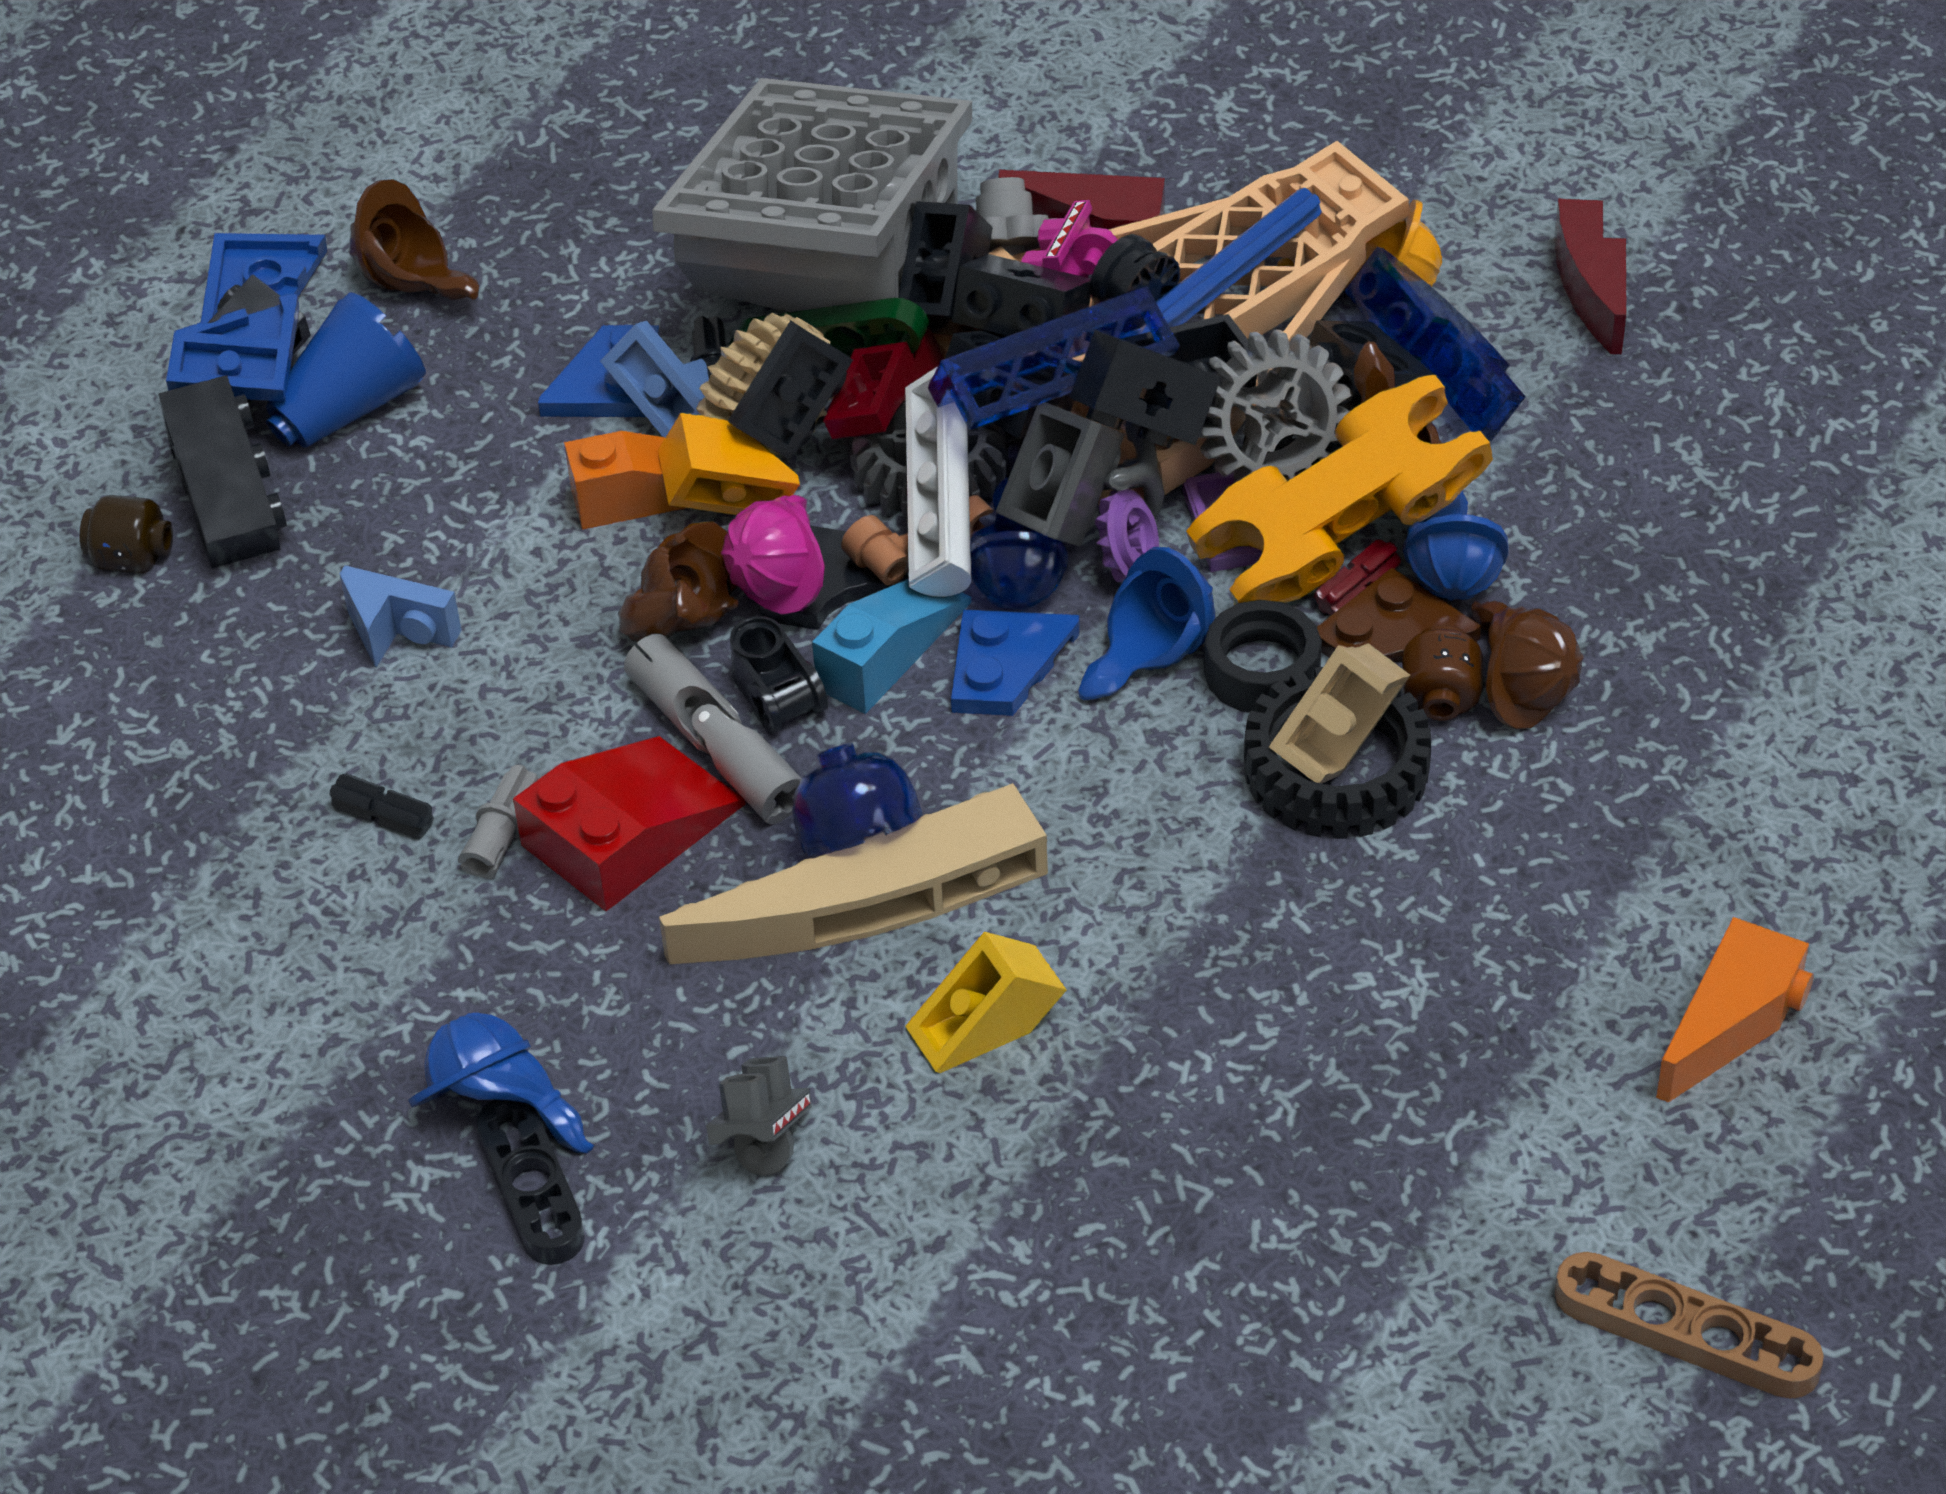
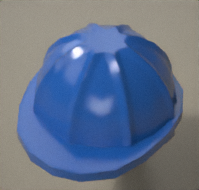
(1456, 552)
(1152, 621)
(491, 1061)

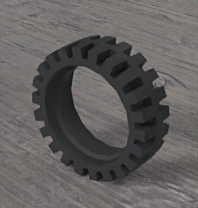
(1326, 804)

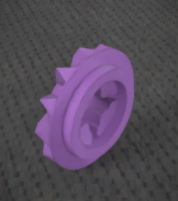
(1125, 531)

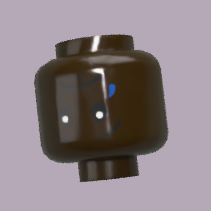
(125, 534)

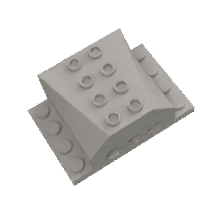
(812, 193)

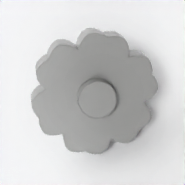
(1010, 214)

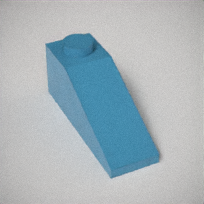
(879, 641)

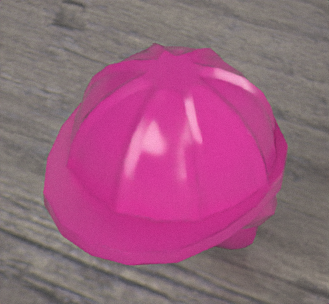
(775, 554)

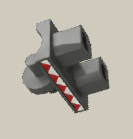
(759, 1112)

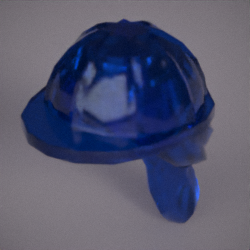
(1015, 563)

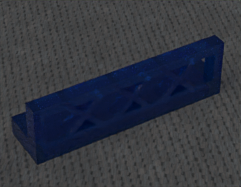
(1039, 348)

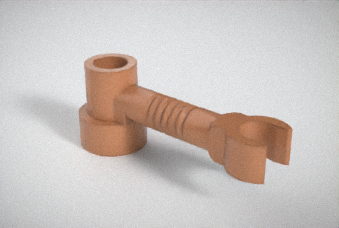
(886, 553)

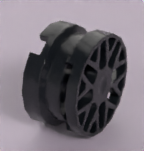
(1132, 265)

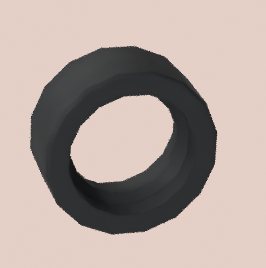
(1250, 623)

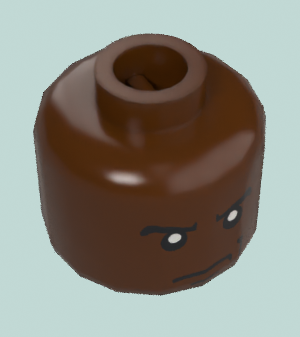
(1443, 671)

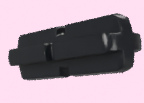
(393, 809)

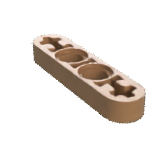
(1692, 1315)

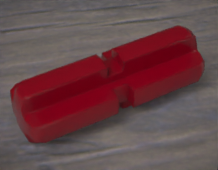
(1362, 572)

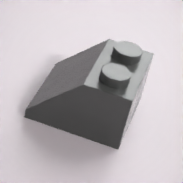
(1060, 474)

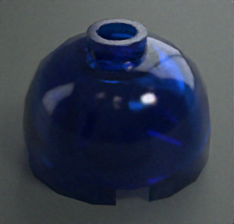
(852, 799)

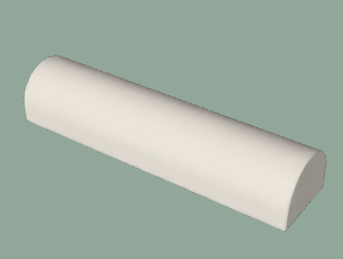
(936, 494)

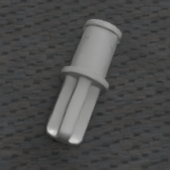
(495, 825)

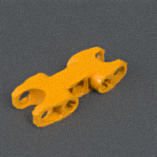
(1372, 473)

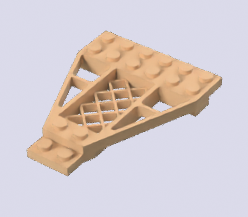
(1325, 253)

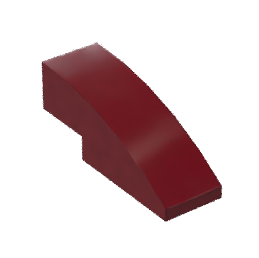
(1592, 270)

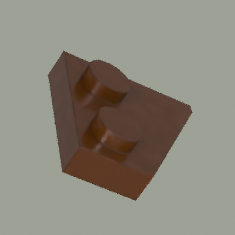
(1389, 617)

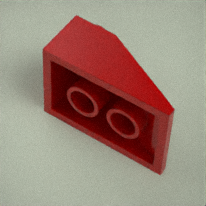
(620, 816)

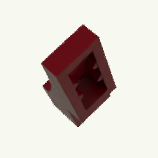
(877, 386)

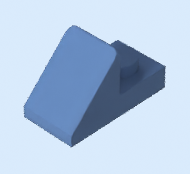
(656, 376)
(393, 606)

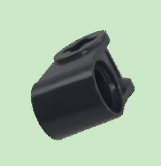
(773, 673)

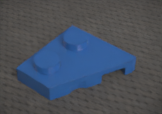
(247, 348)
(587, 386)
(1005, 656)

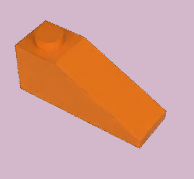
(616, 477)
(1736, 1004)

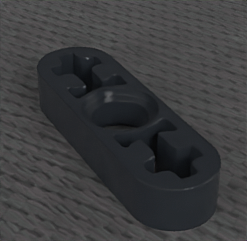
(525, 1205)

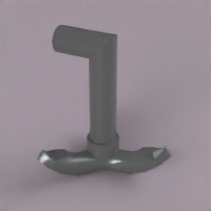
(1139, 471)

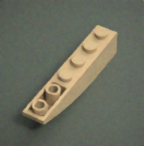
(868, 888)

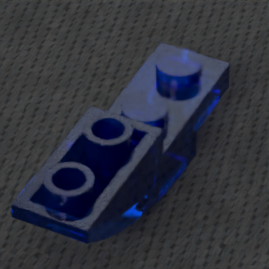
(1439, 339)

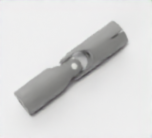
(736, 750)

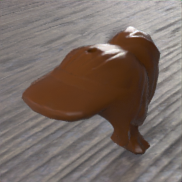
(701, 590)

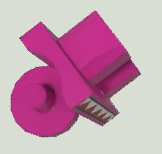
(1070, 242)

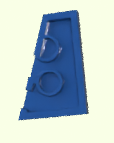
(278, 260)

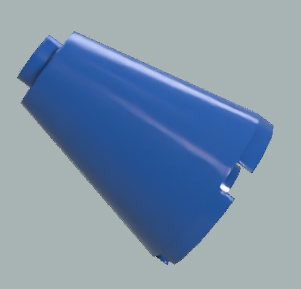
(344, 374)

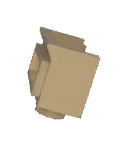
(1339, 711)

